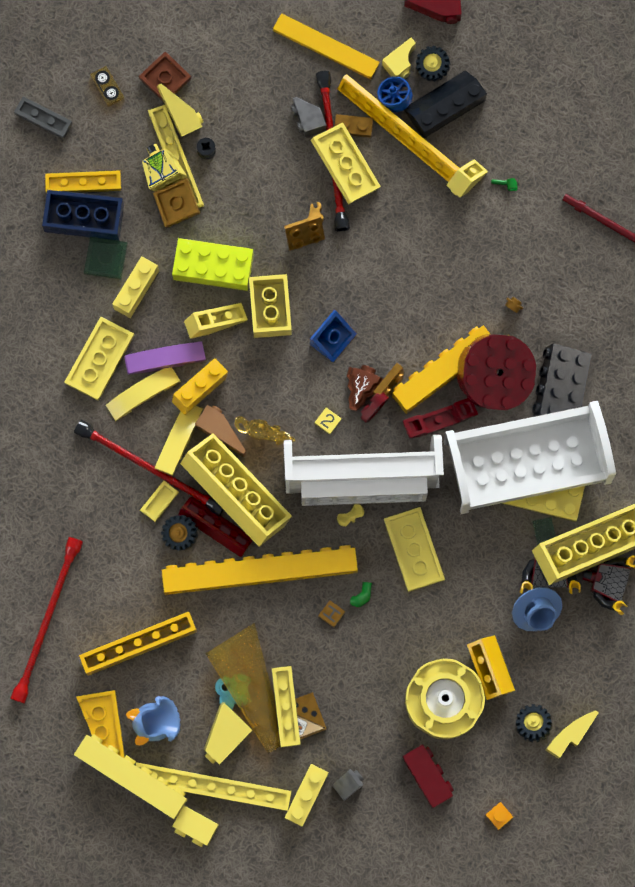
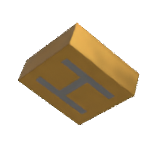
(331, 613)

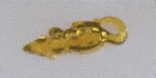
(261, 430)

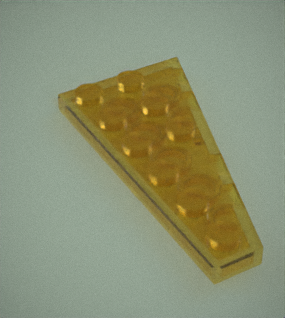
(245, 675)

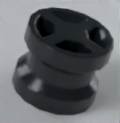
(206, 152)

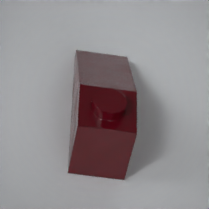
(441, 10)

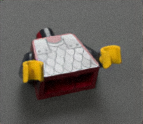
(533, 578)
(610, 582)

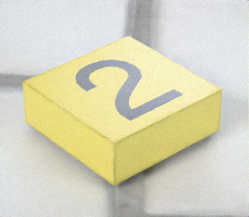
(328, 421)

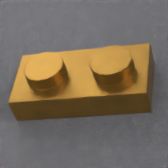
(356, 125)
(394, 376)

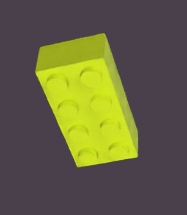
(212, 264)

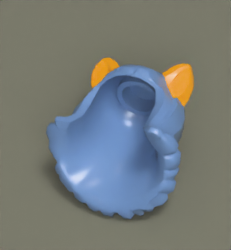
(155, 721)

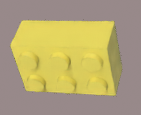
(270, 306)

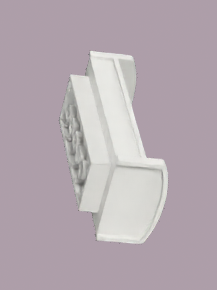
(531, 457)
(364, 476)

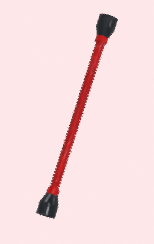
(324, 81)
(85, 430)

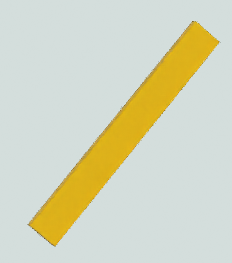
(397, 128)

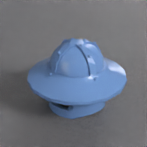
(537, 609)

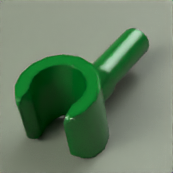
(511, 183)

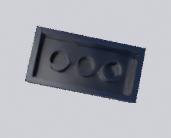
(83, 215)

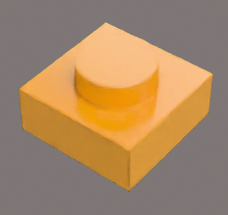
(499, 815)

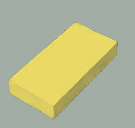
(159, 501)

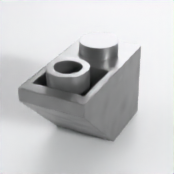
(310, 117)
(348, 784)

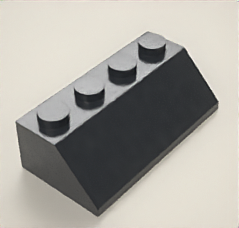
(446, 103)

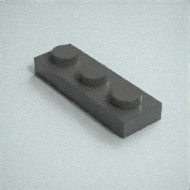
(43, 117)

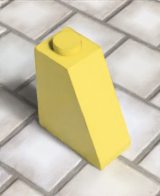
(225, 735)

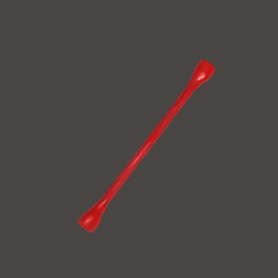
(72, 548)

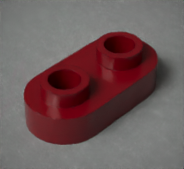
(370, 411)

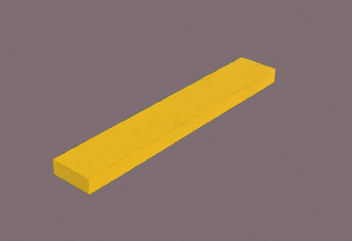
(326, 46)

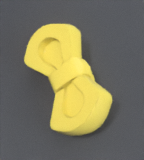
(356, 512)

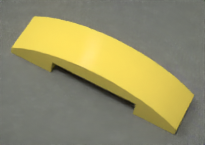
(141, 392)

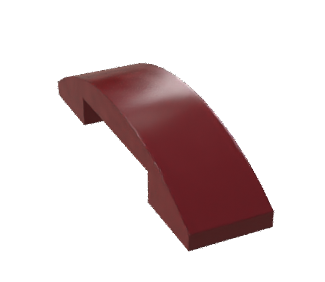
(440, 419)

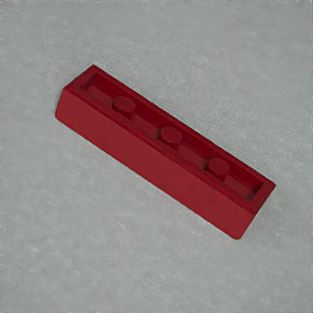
(216, 527)

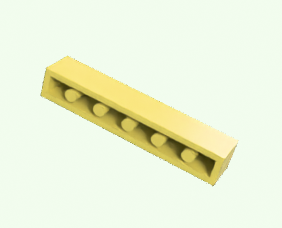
(130, 776)

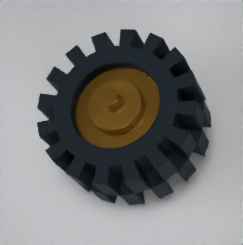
(179, 532)

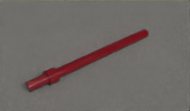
(580, 206)

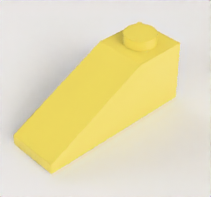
(182, 114)
(214, 320)

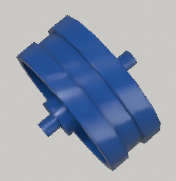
(395, 93)

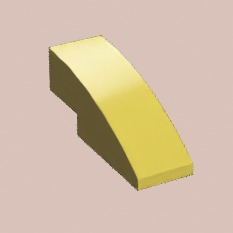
(571, 734)

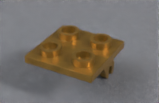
(306, 230)

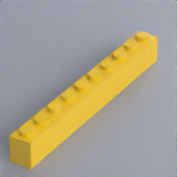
(259, 571)

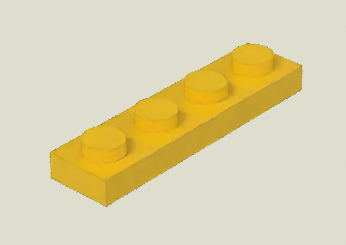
(84, 181)

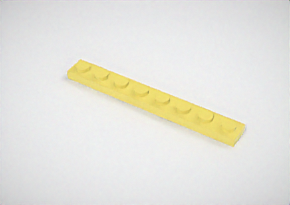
(222, 788)

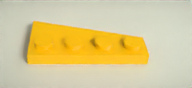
(103, 718)

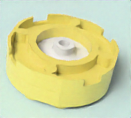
(425, 700)

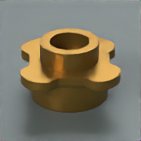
(514, 304)

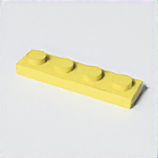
(286, 706)

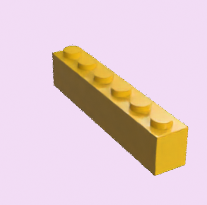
(434, 375)
(137, 643)

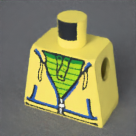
(161, 168)

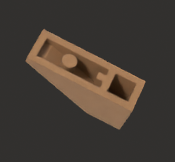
(213, 422)

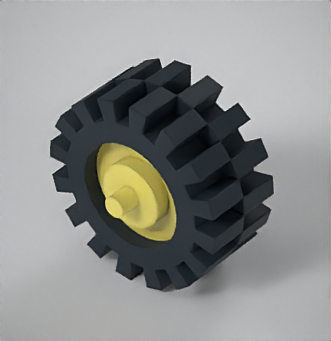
(433, 63)
(534, 723)

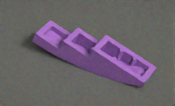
(164, 357)

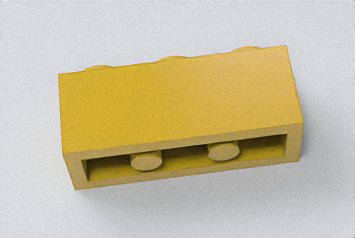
(199, 386)
(490, 667)

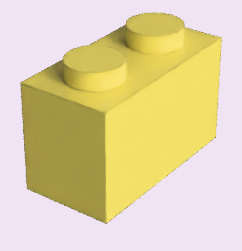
(195, 826)

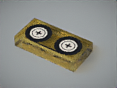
(107, 86)

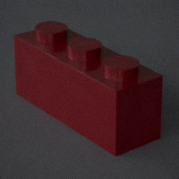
(428, 775)

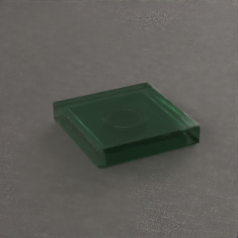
(105, 258)

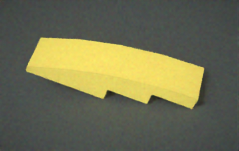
(177, 441)

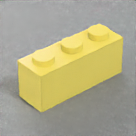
(135, 287)
(306, 795)

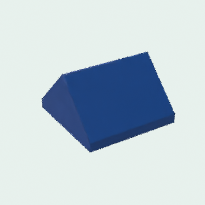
(332, 336)

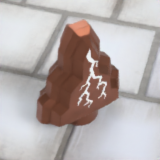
(361, 384)

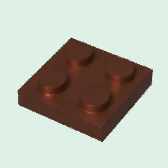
(165, 72)

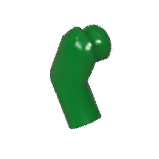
(363, 597)

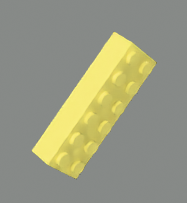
(236, 489)
(587, 545)

